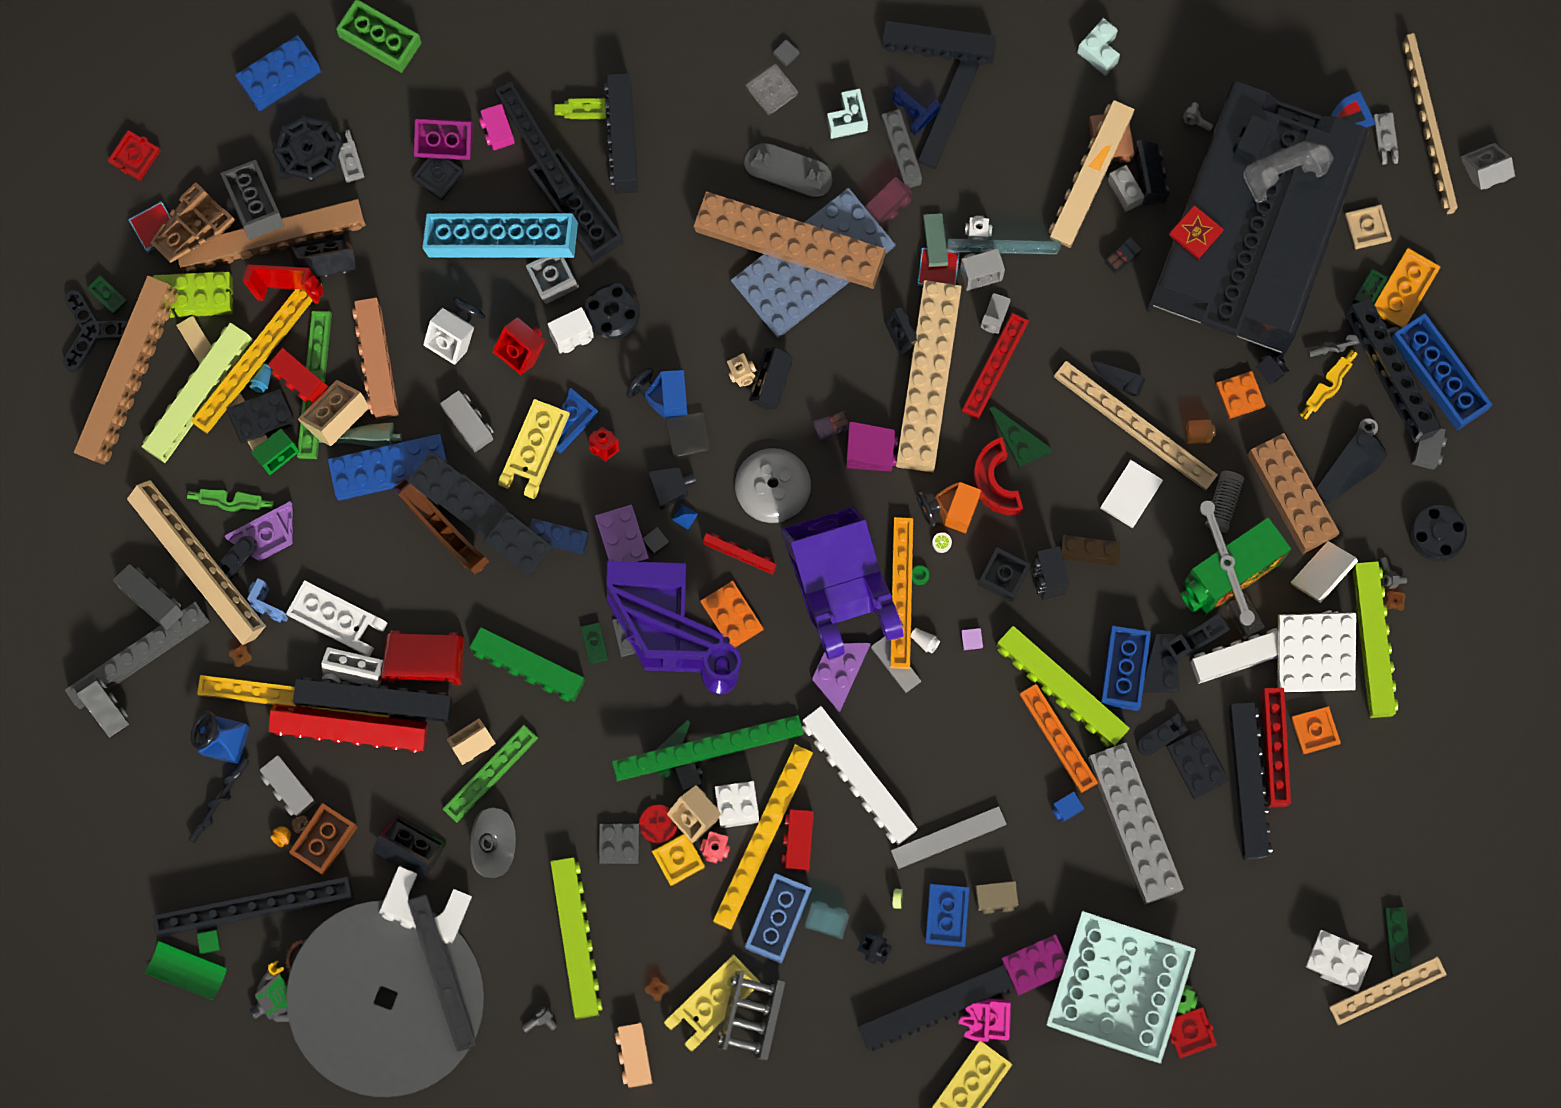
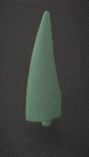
(371, 435)

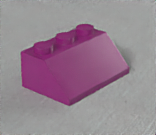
(443, 138)

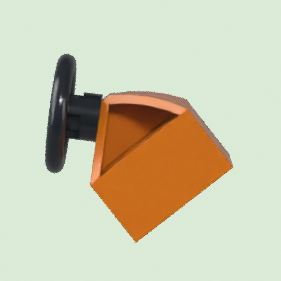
(954, 504)

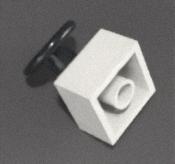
(451, 333)

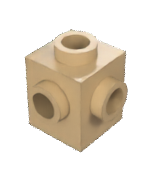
(742, 370)

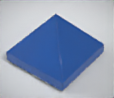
(684, 517)

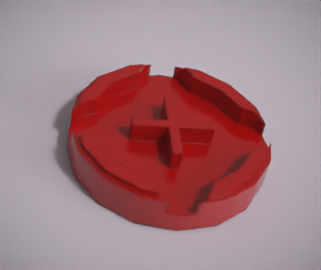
(656, 824)

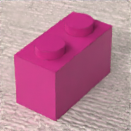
(497, 127)

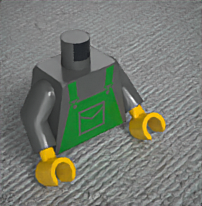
(272, 995)

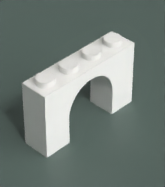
(397, 908)

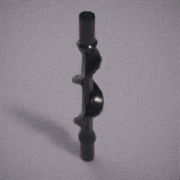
(213, 804)

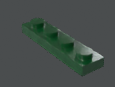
(1397, 940)

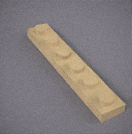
(1387, 990)

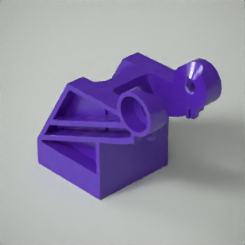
(839, 575)
(651, 612)

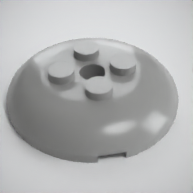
(769, 503)

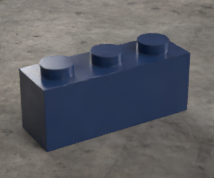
(561, 536)

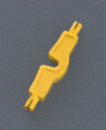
(1322, 391)

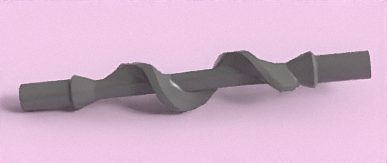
(1340, 347)

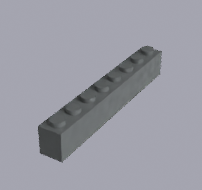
(144, 651)

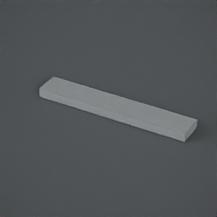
(948, 837)

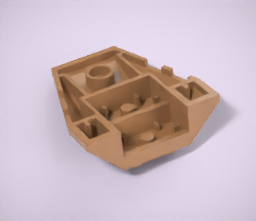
(191, 224)

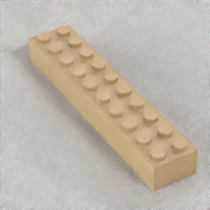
(928, 376)

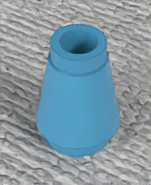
(261, 379)

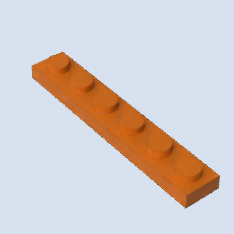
(1058, 738)

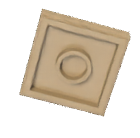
(1367, 227)

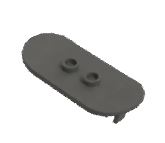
(788, 170)

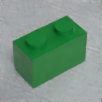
(275, 451)

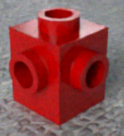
(603, 443)

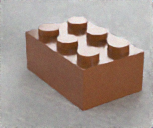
(323, 839)

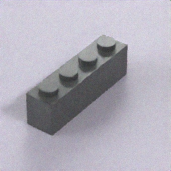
(901, 148)
(148, 597)

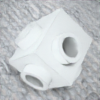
(978, 228)

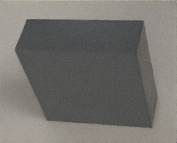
(786, 53)
(655, 540)

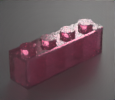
(888, 201)

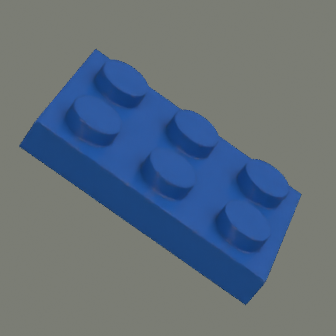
(947, 915)

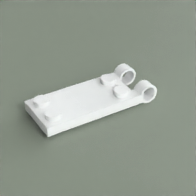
(333, 617)

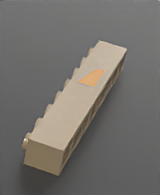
(1091, 174)

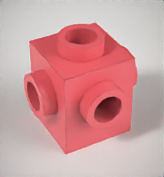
(715, 840)

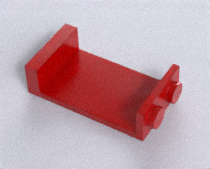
(261, 277)

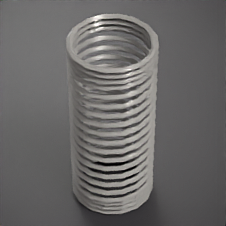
(1232, 478)

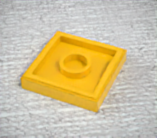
(678, 859)

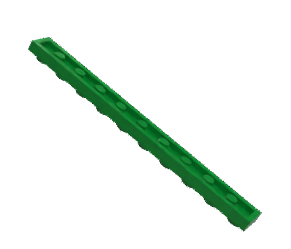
(707, 748)

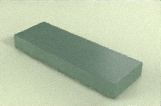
(935, 240)

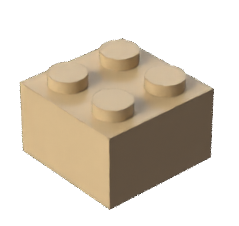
(694, 814)

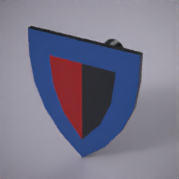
(1354, 110)

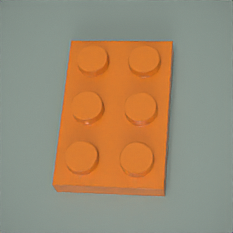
(731, 614)

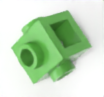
(1190, 1002)

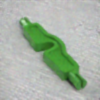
(240, 501)

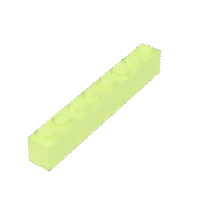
(200, 386)

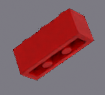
(297, 376)
(798, 840)

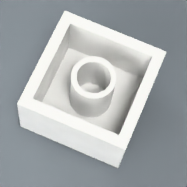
(571, 330)
(737, 804)

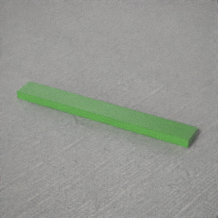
(317, 364)

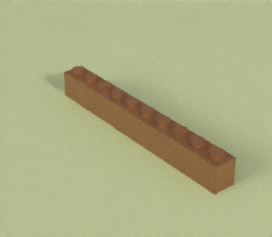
(296, 229)

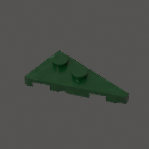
(1021, 443)

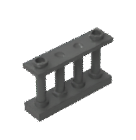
(769, 1009)

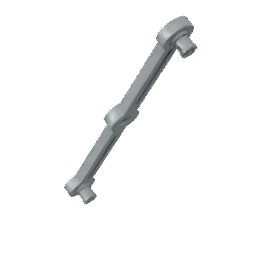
(1246, 616)

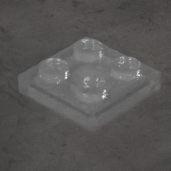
(772, 89)

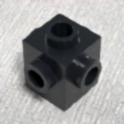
(874, 948)

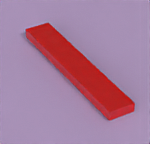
(995, 365)

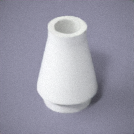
(926, 640)

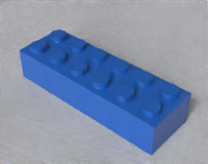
(1441, 372)
(381, 467)

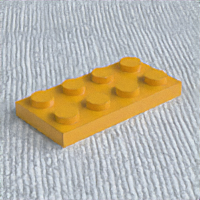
(1405, 288)

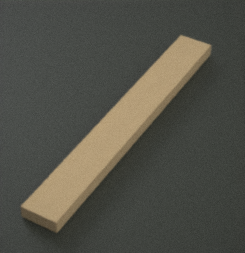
(201, 347)

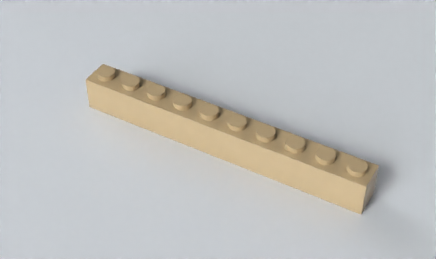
(196, 562)

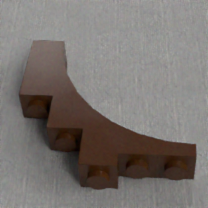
(440, 527)

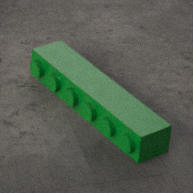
(527, 664)

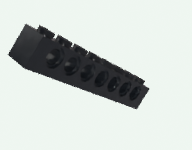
(1392, 370)

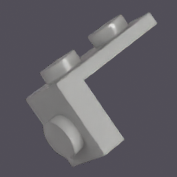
(995, 313)

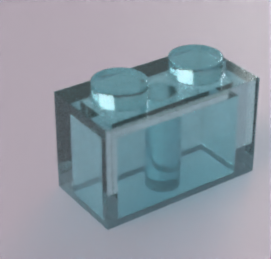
(827, 920)

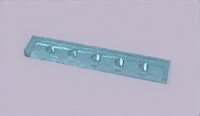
(1003, 246)

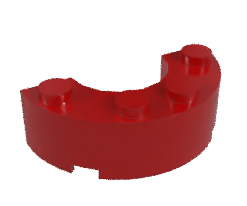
(992, 494)

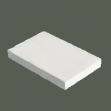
(1131, 494)
(1324, 571)

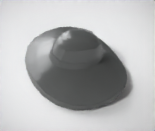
(492, 842)

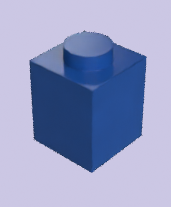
(1067, 807)

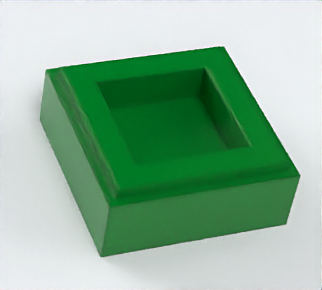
(208, 942)

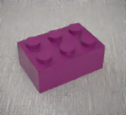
(1035, 965)

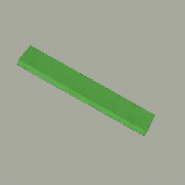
(490, 773)

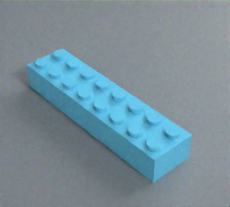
(501, 235)

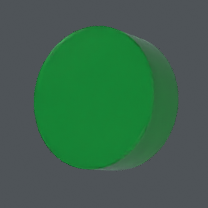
(920, 575)

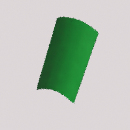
(186, 971)

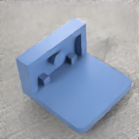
(258, 593)

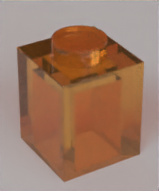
(1200, 431)

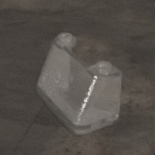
(1264, 172)

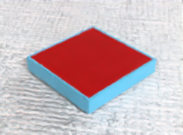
(148, 224)
(939, 274)

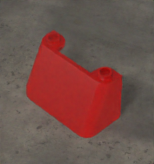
(423, 657)

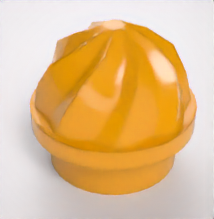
(281, 836)

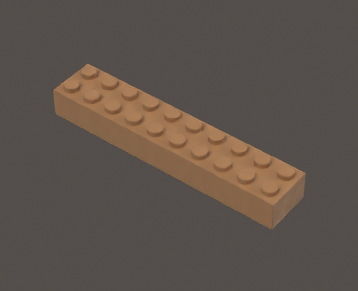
(789, 240)
(126, 370)

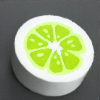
(941, 542)

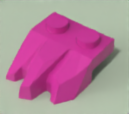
(988, 1020)

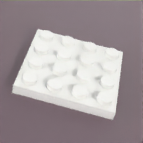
(1316, 651)

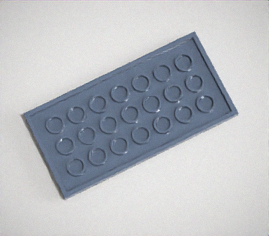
(789, 292)

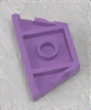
(271, 531)
(838, 674)

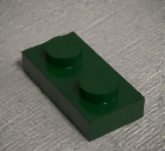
(107, 295)

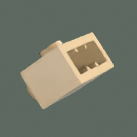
(471, 741)

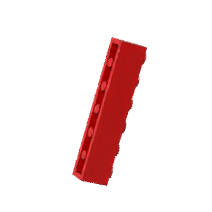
(1275, 747)

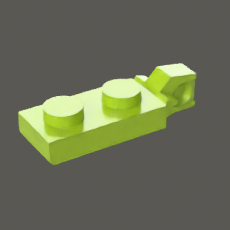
(582, 109)

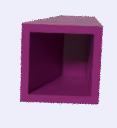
(871, 447)

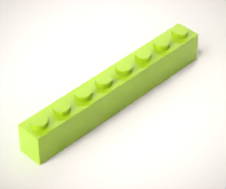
(1373, 639)
(1063, 687)
(575, 940)

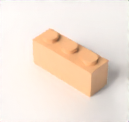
(633, 1055)

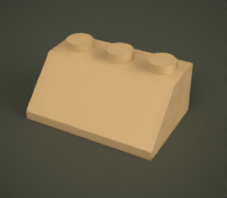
(334, 412)

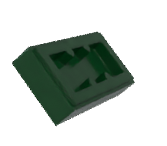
(1371, 286)
(594, 643)

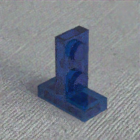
(916, 110)

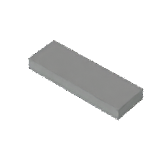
(905, 678)

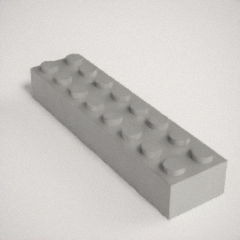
(1135, 823)

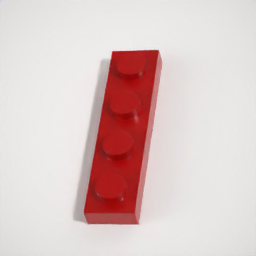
(733, 550)

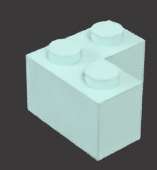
(1096, 47)
(851, 118)

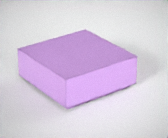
(972, 639)

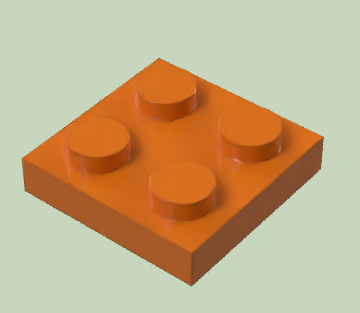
(1240, 395)
(1315, 730)

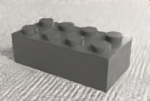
(252, 199)

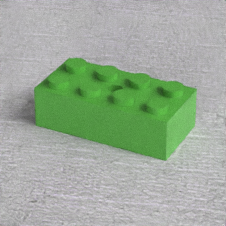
(379, 35)

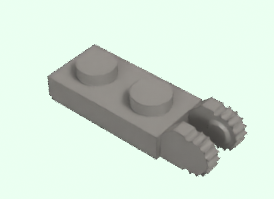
(1386, 136)
(350, 159)

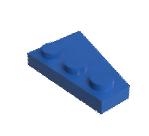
(580, 416)

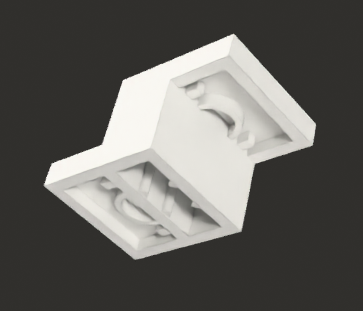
(1338, 961)

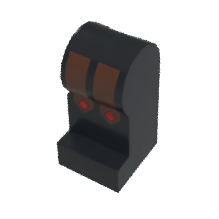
(1123, 255)

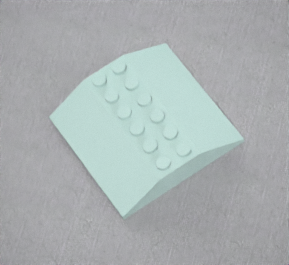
(1121, 987)

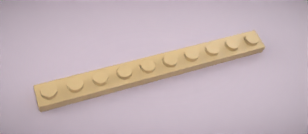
(1431, 130)
(1135, 425)

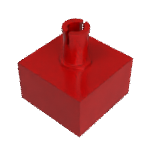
(519, 345)

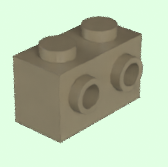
(996, 896)

